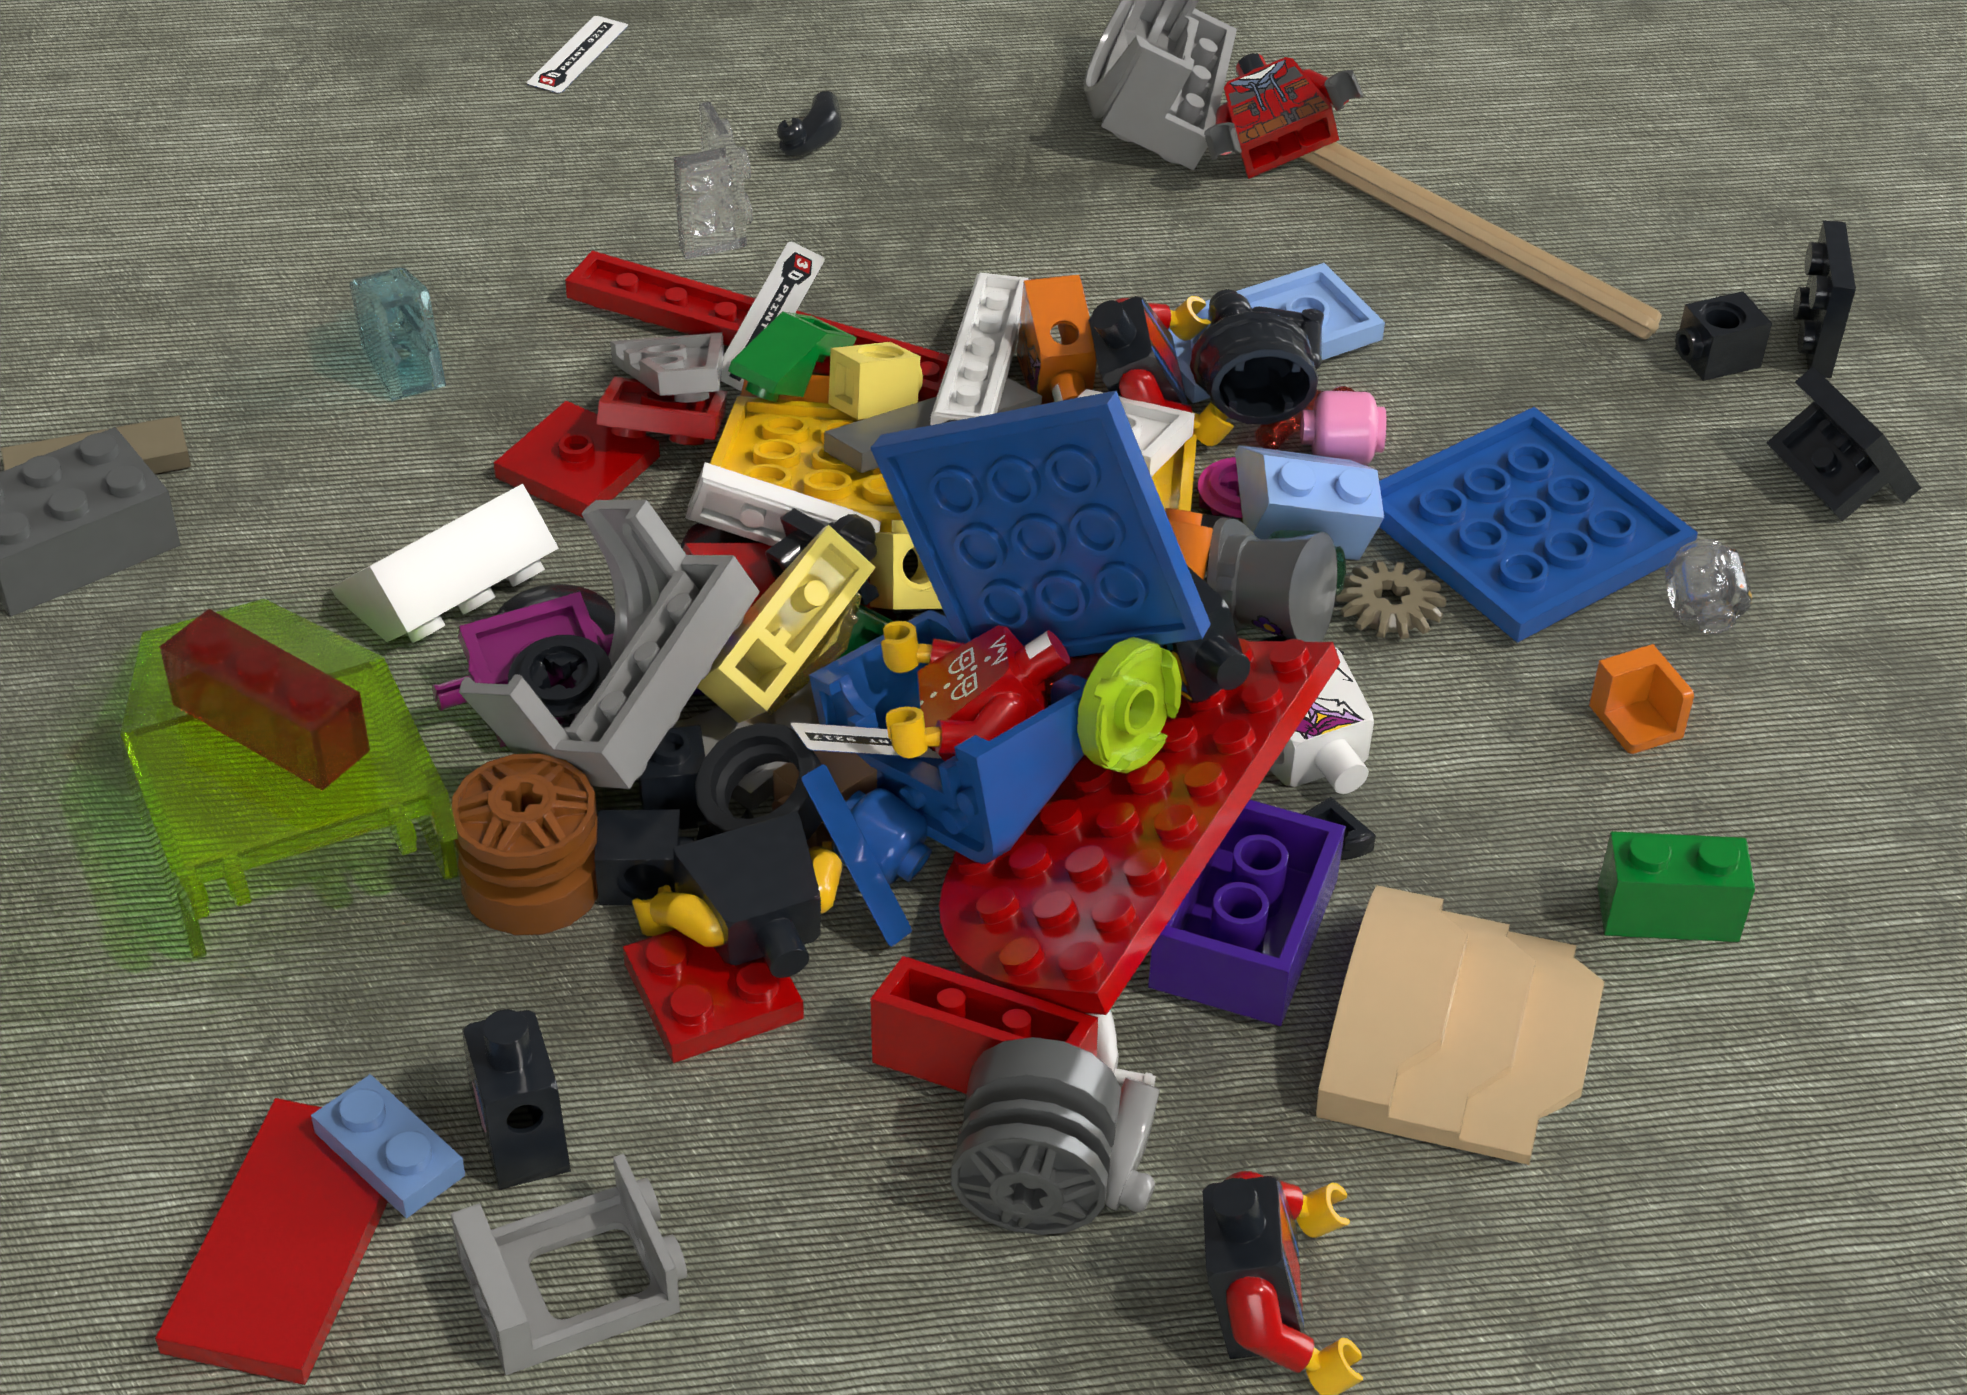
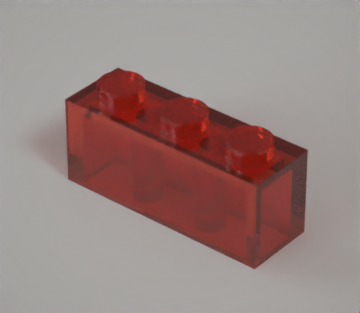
(265, 699)

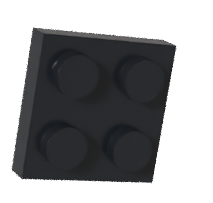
(1827, 297)

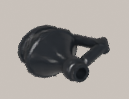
(1258, 359)

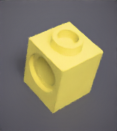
(873, 379)
(893, 586)

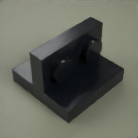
(1839, 450)

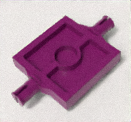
(497, 640)

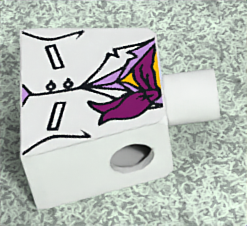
(1331, 737)

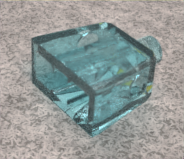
(392, 314)

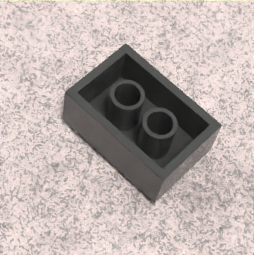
(78, 519)

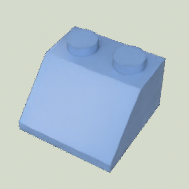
(1309, 494)

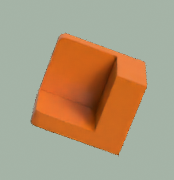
(1641, 699)

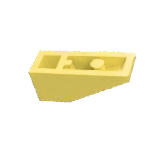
(785, 626)

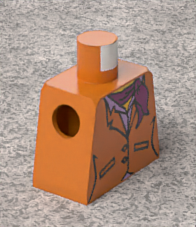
(1048, 367)

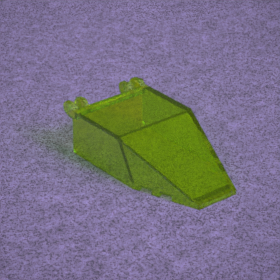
(228, 810)

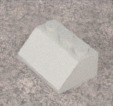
(450, 568)

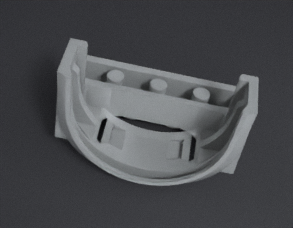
(1166, 81)
(667, 633)

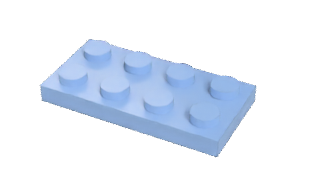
(1346, 322)

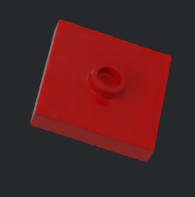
(575, 460)

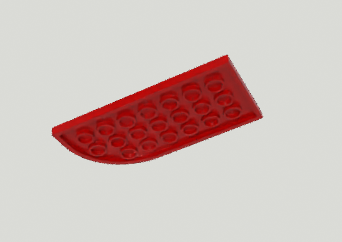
(1120, 850)

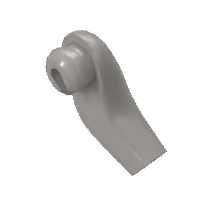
(1132, 1134)

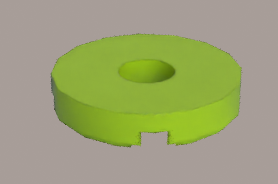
(1128, 674)

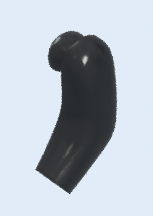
(815, 130)

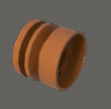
(526, 843)

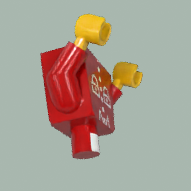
(967, 686)

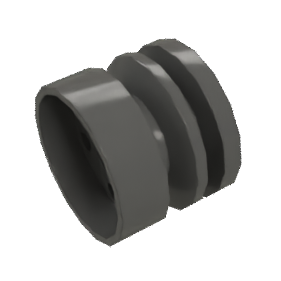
(1036, 1136)

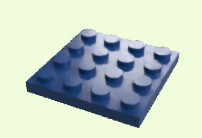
(1528, 523)
(1043, 526)

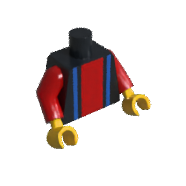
(1141, 360)
(1258, 1278)

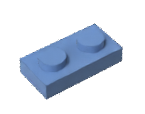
(388, 1145)

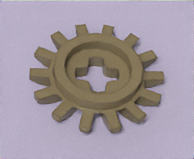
(1417, 600)

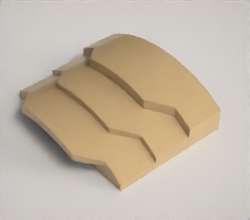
(1456, 1029)

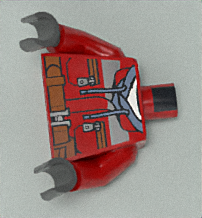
(1278, 112)

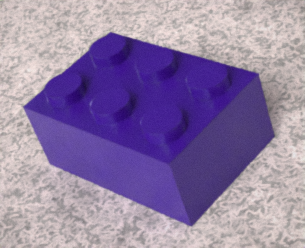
(1251, 914)

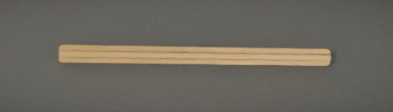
(1488, 239)

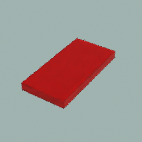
(275, 1255)

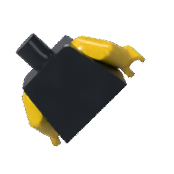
(749, 894)

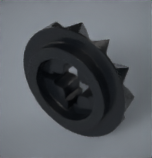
(565, 658)

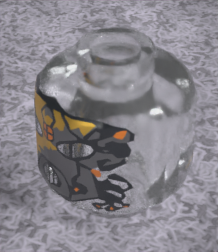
(1708, 586)

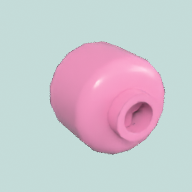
(1344, 426)

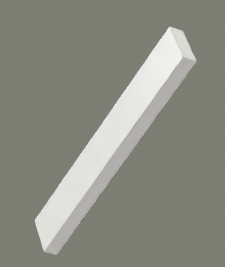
(981, 350)

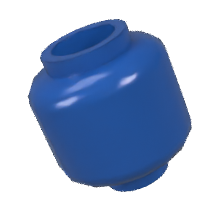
(892, 833)

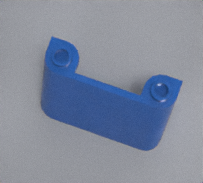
(985, 791)

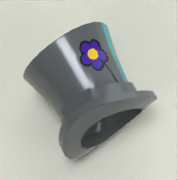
(1274, 582)

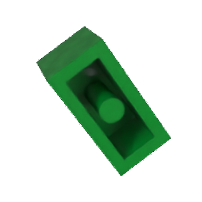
(1675, 886)

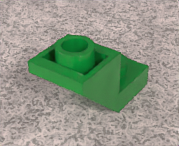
(786, 354)

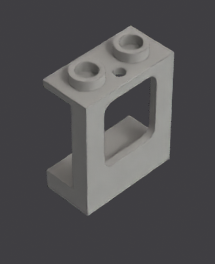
(508, 1294)

